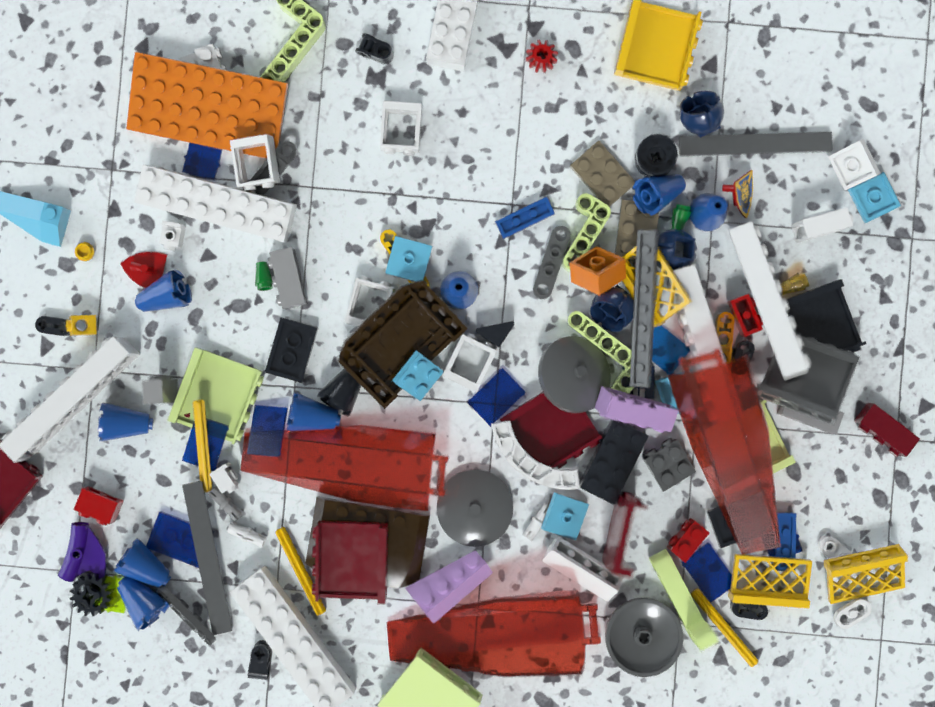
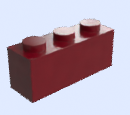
(886, 430)

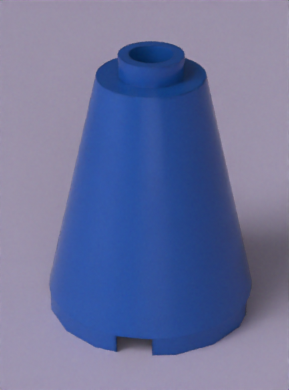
(657, 192)
(708, 212)
(165, 293)
(462, 298)
(311, 415)
(122, 422)
(142, 565)
(141, 602)

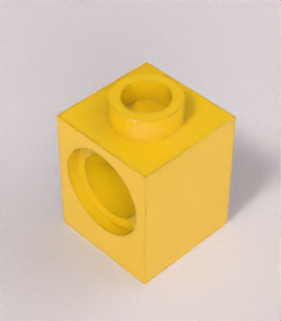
(90, 321)

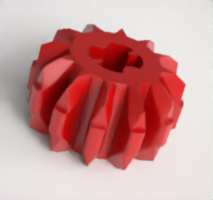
(546, 51)

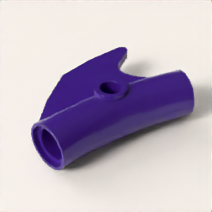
(83, 553)

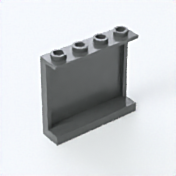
(820, 389)

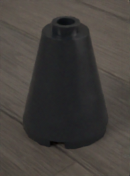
(341, 392)

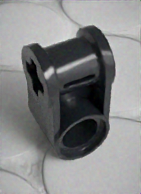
(371, 47)
(259, 663)

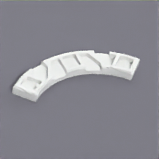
(527, 465)

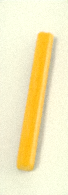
(202, 444)
(299, 569)
(724, 627)

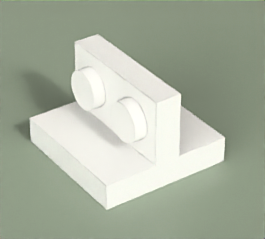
(854, 164)

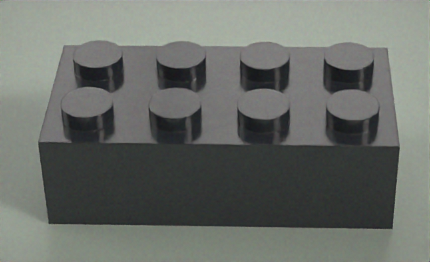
(613, 461)

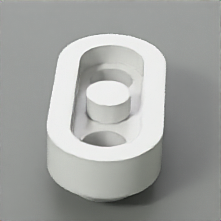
(836, 550)
(851, 614)

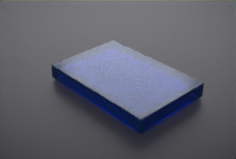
(173, 538)

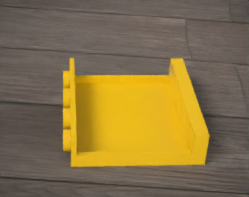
(658, 45)

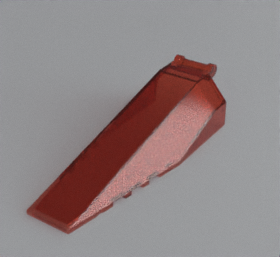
(731, 444)
(356, 464)
(503, 635)

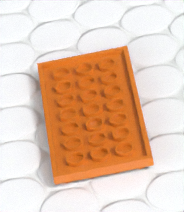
(203, 103)

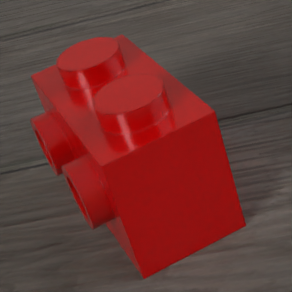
(745, 315)
(98, 505)
(687, 539)

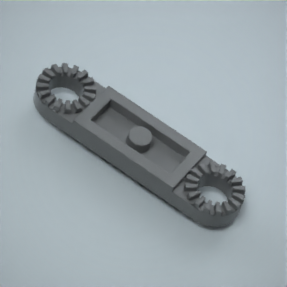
(282, 161)
(551, 262)
(194, 621)

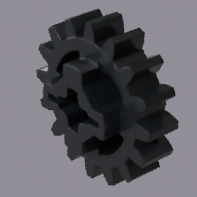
(92, 592)

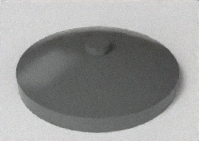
(573, 374)
(475, 508)
(644, 637)

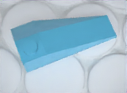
(38, 218)

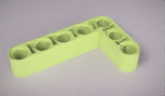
(294, 42)
(612, 351)
(695, 625)

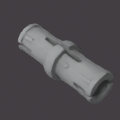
(225, 503)

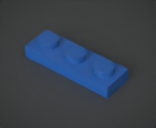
(524, 218)
(787, 531)

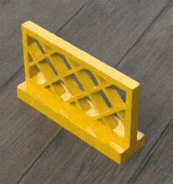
(629, 282)
(864, 563)
(765, 596)

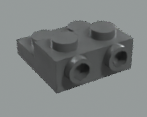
(668, 464)

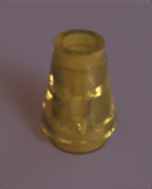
(795, 284)

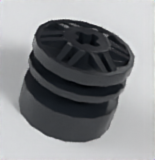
(656, 145)

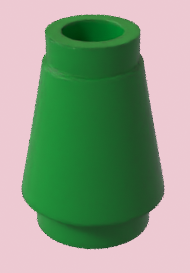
(680, 216)
(263, 277)

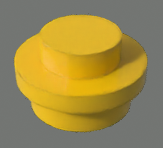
(84, 251)

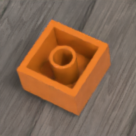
(598, 270)

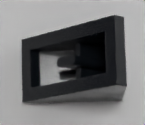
(496, 333)

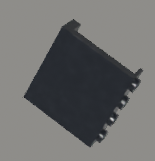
(825, 316)

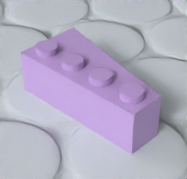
(636, 410)
(449, 585)

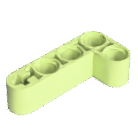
(593, 220)

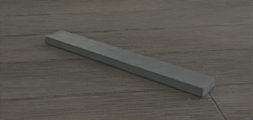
(755, 144)
(644, 308)
(207, 557)

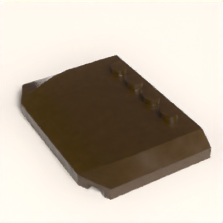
(388, 338)
(405, 535)

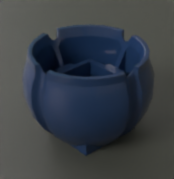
(702, 113)
(667, 243)
(613, 309)

